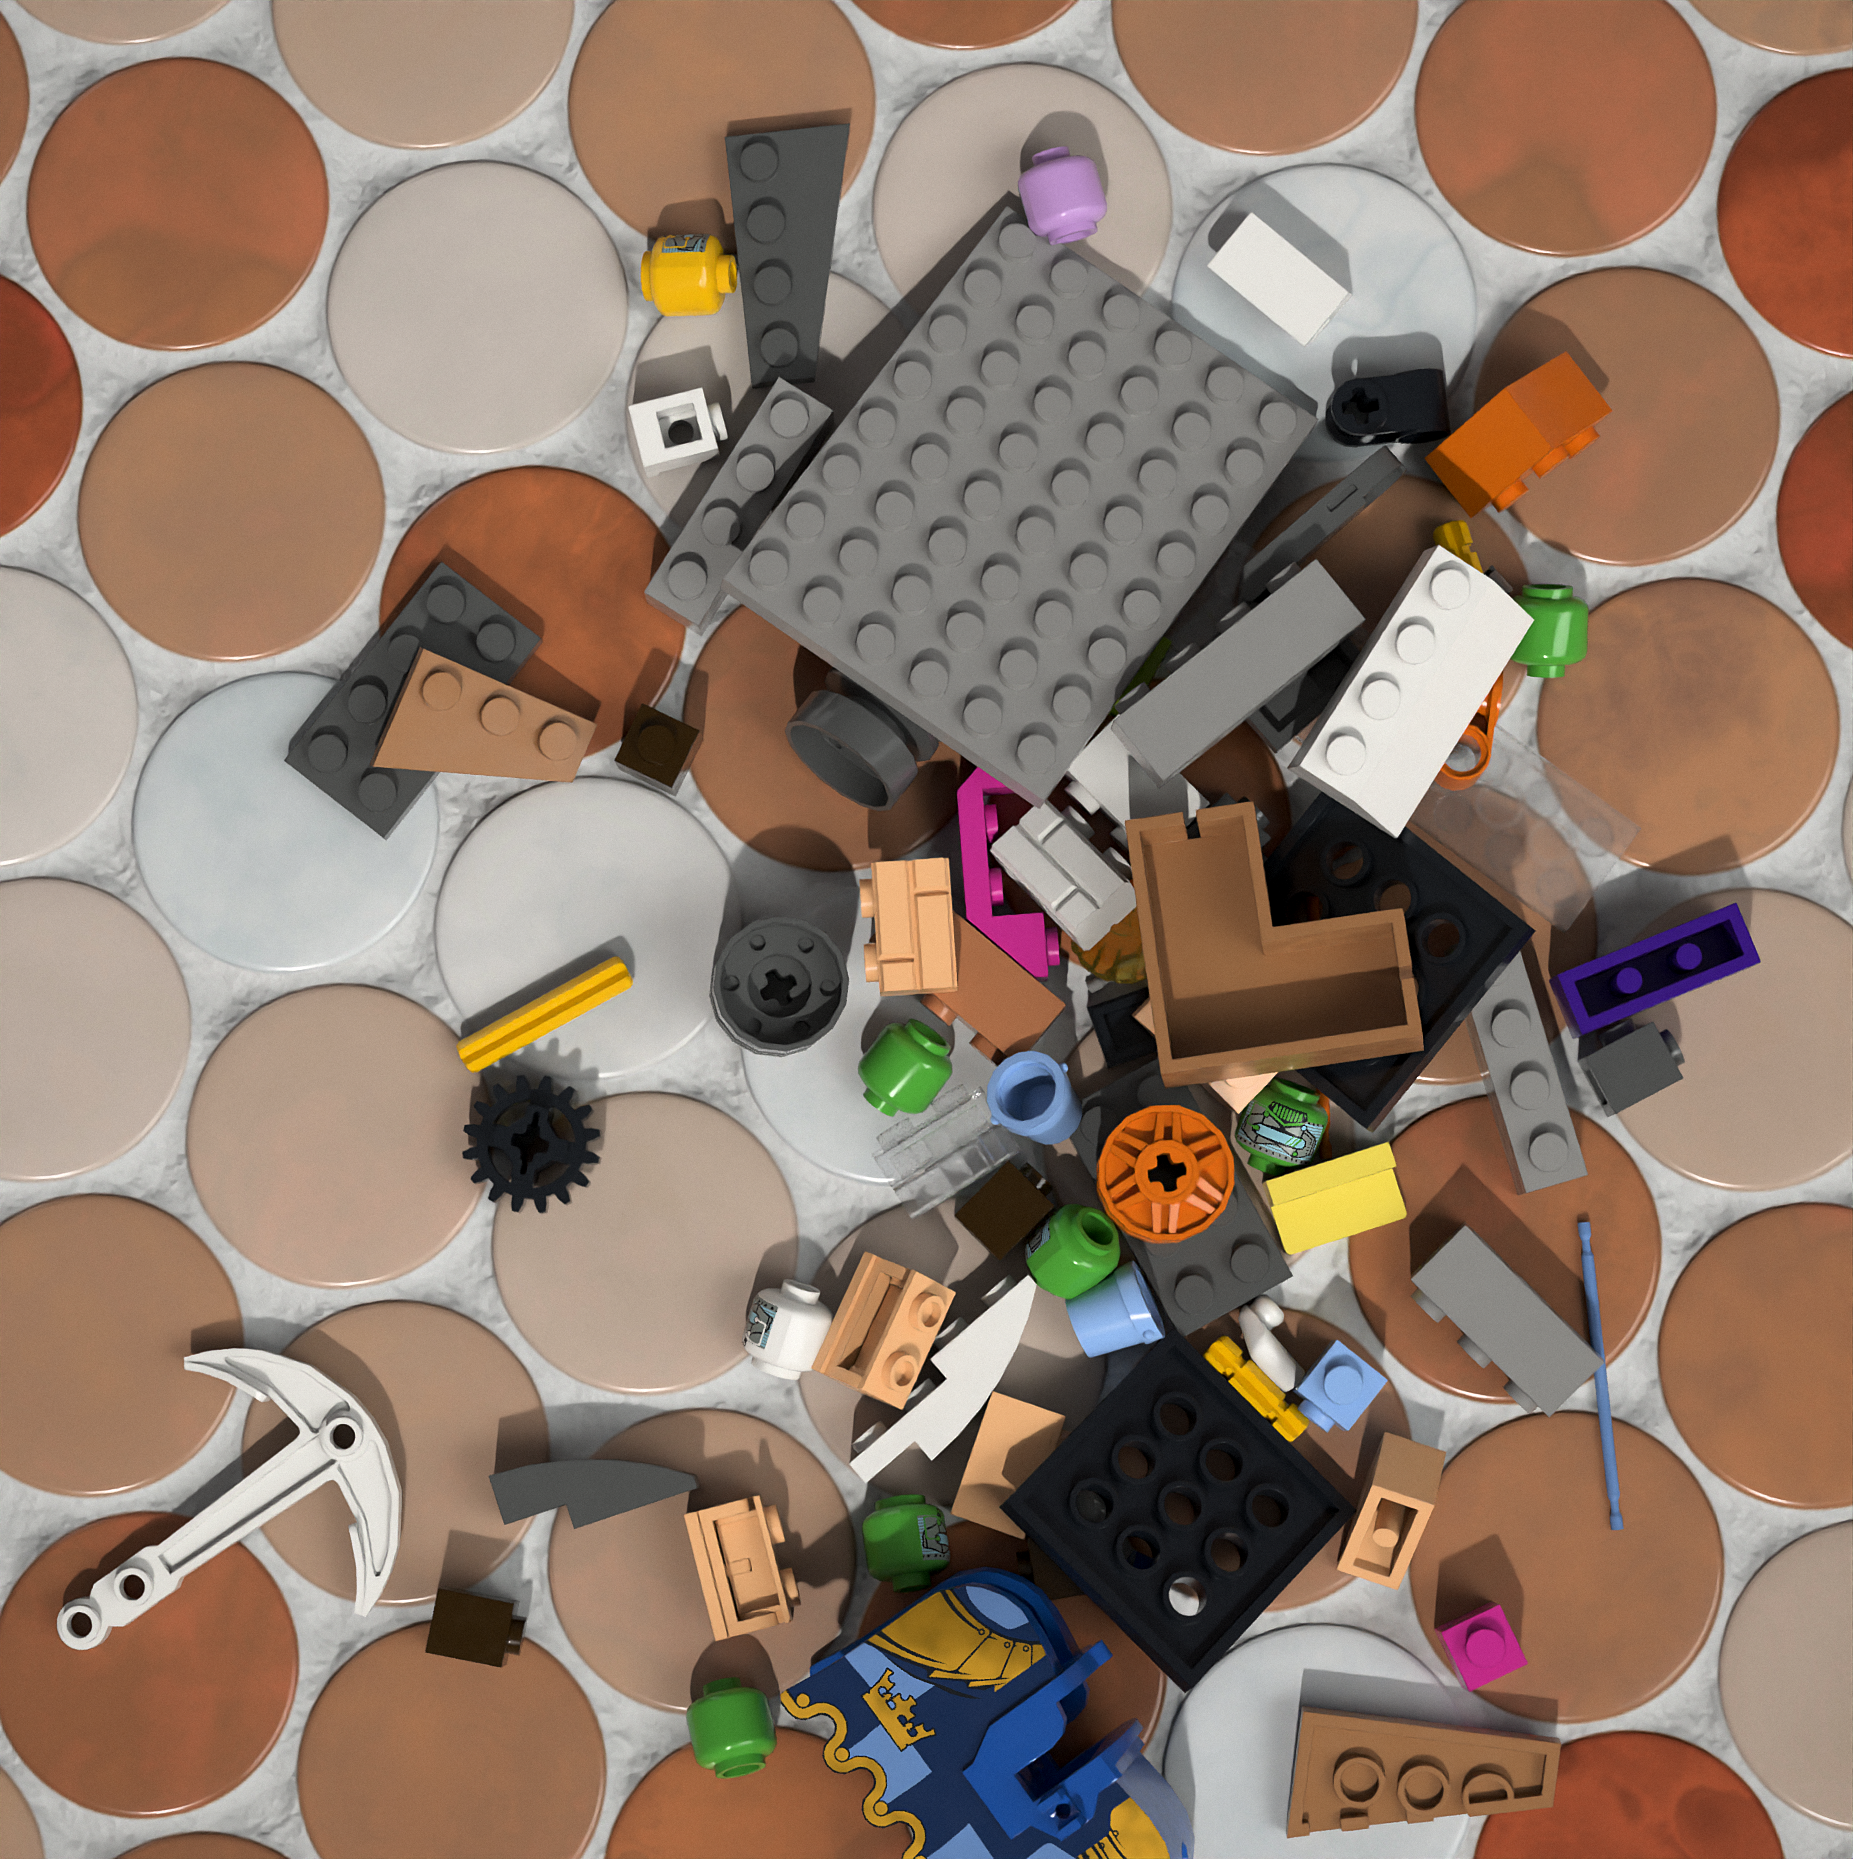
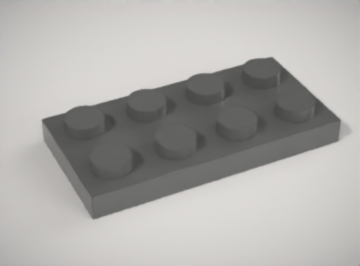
(444, 618)
(1211, 1269)

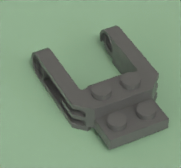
(1309, 694)

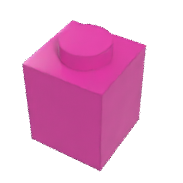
(1480, 1646)

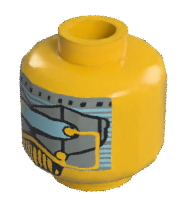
(687, 275)

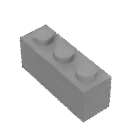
(1504, 1321)

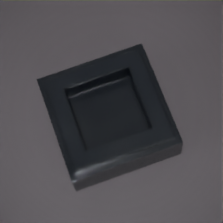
(1118, 1031)

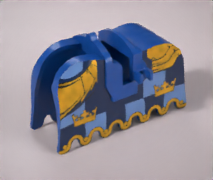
(958, 1724)

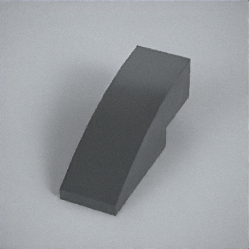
(587, 1487)

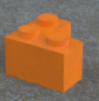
(1520, 432)

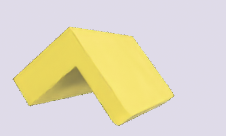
(1335, 1199)

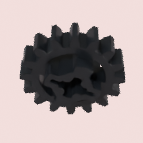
(504, 1137)

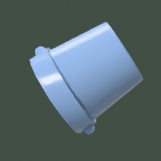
(1034, 1098)
(1116, 1313)

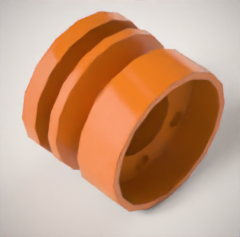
(1144, 1207)

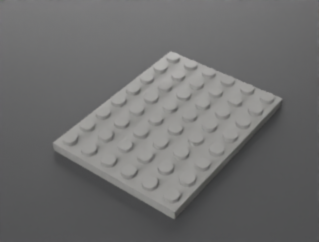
(1019, 506)

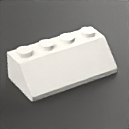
(1412, 690)

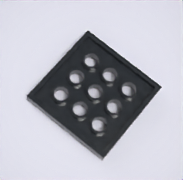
(1439, 895)
(1135, 1507)

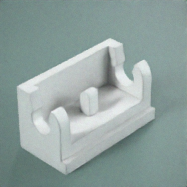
(1279, 280)

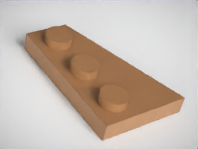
(478, 726)

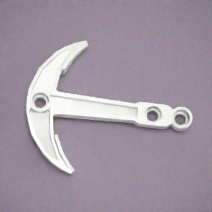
(311, 1460)

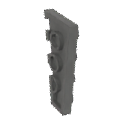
(785, 228)

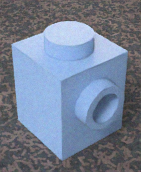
(1338, 1388)

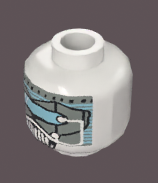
(786, 1329)

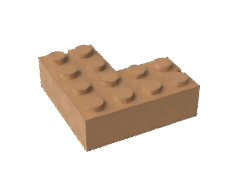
(1249, 995)

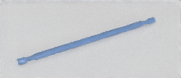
(1600, 1376)

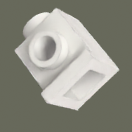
(657, 418)

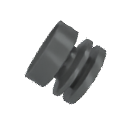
(858, 743)
(791, 951)

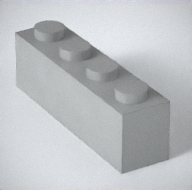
(738, 503)
(1236, 672)
(1523, 1083)

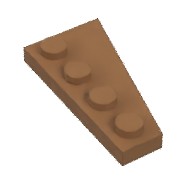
(1393, 1769)

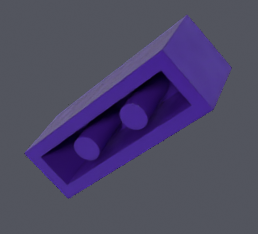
(1654, 970)

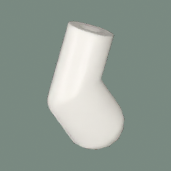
(1264, 1347)

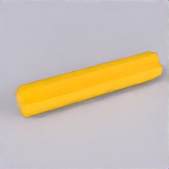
(544, 1014)

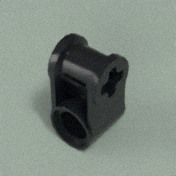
(1400, 407)

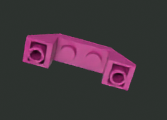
(1019, 935)

